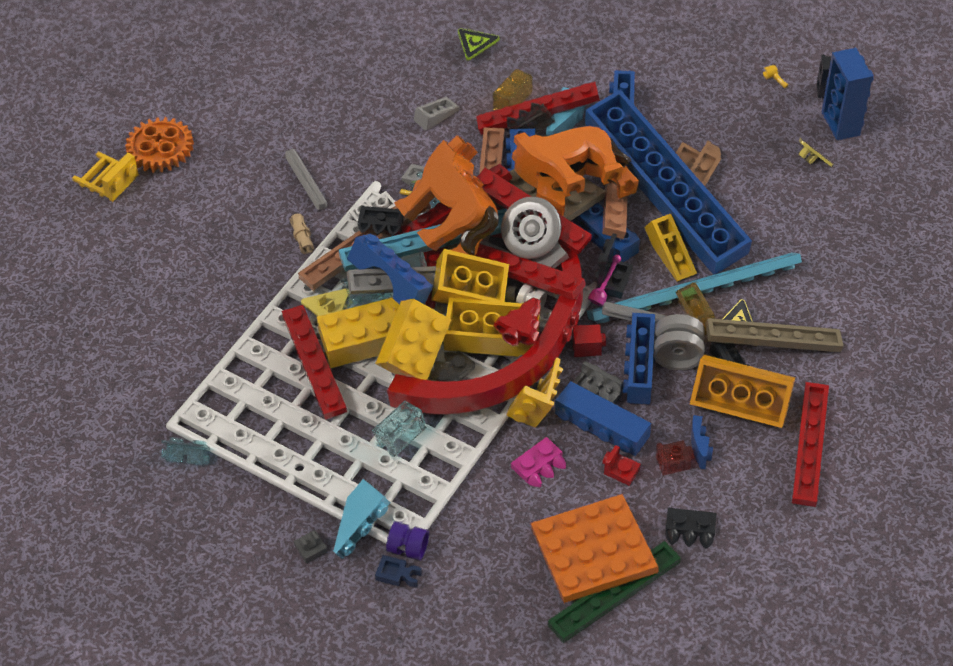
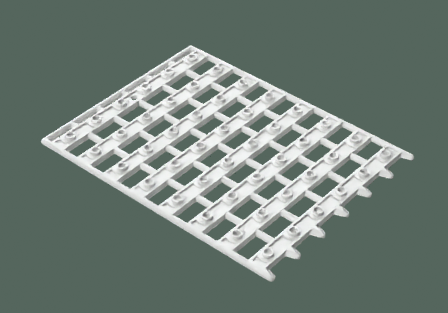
(329, 434)

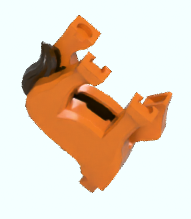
(566, 158)
(451, 180)

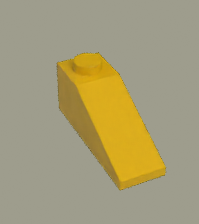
(670, 247)

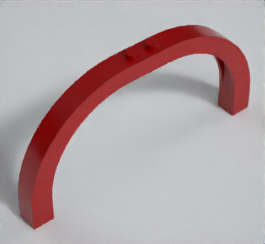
(506, 383)

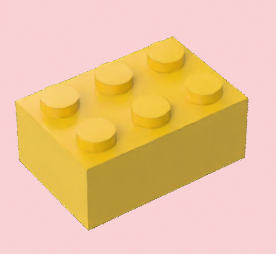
(468, 278)
(413, 340)

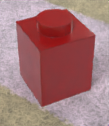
(588, 340)

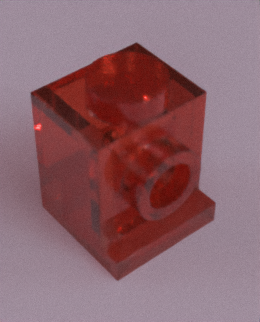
(674, 457)

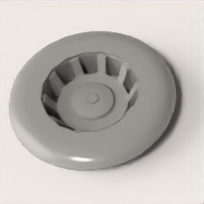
(531, 227)

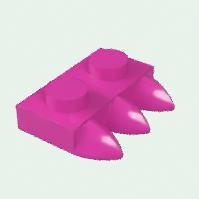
(539, 461)

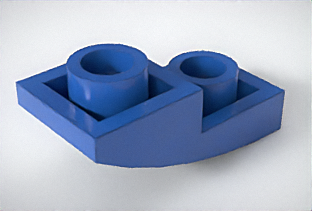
(700, 442)

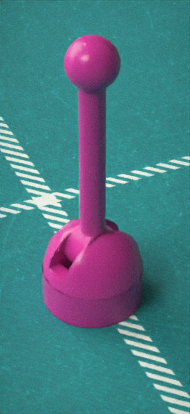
(598, 295)

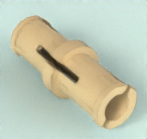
(301, 233)

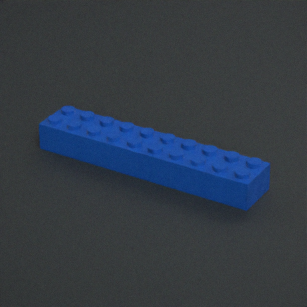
(671, 184)

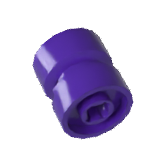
(413, 539)

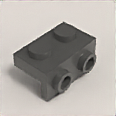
(600, 382)

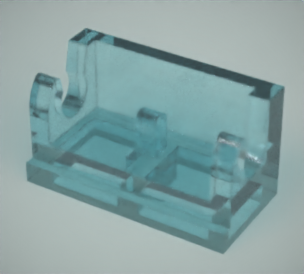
(400, 428)

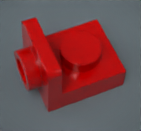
(620, 467)

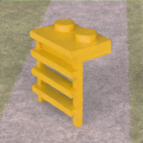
(114, 177)
(533, 405)

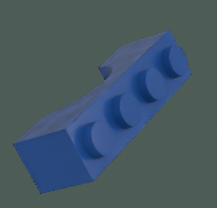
(407, 284)

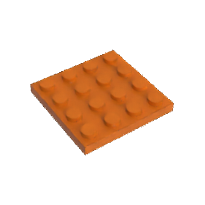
(594, 548)

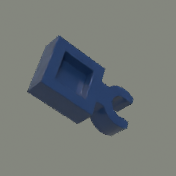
(395, 570)

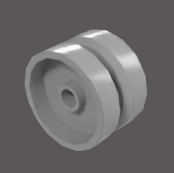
(679, 342)

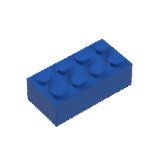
(847, 93)

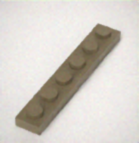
(774, 335)

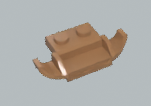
(702, 162)

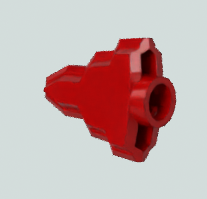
(520, 324)

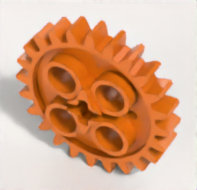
(160, 144)

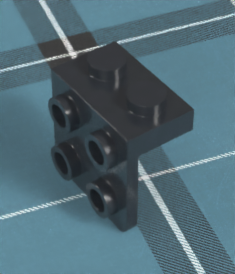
(620, 275)

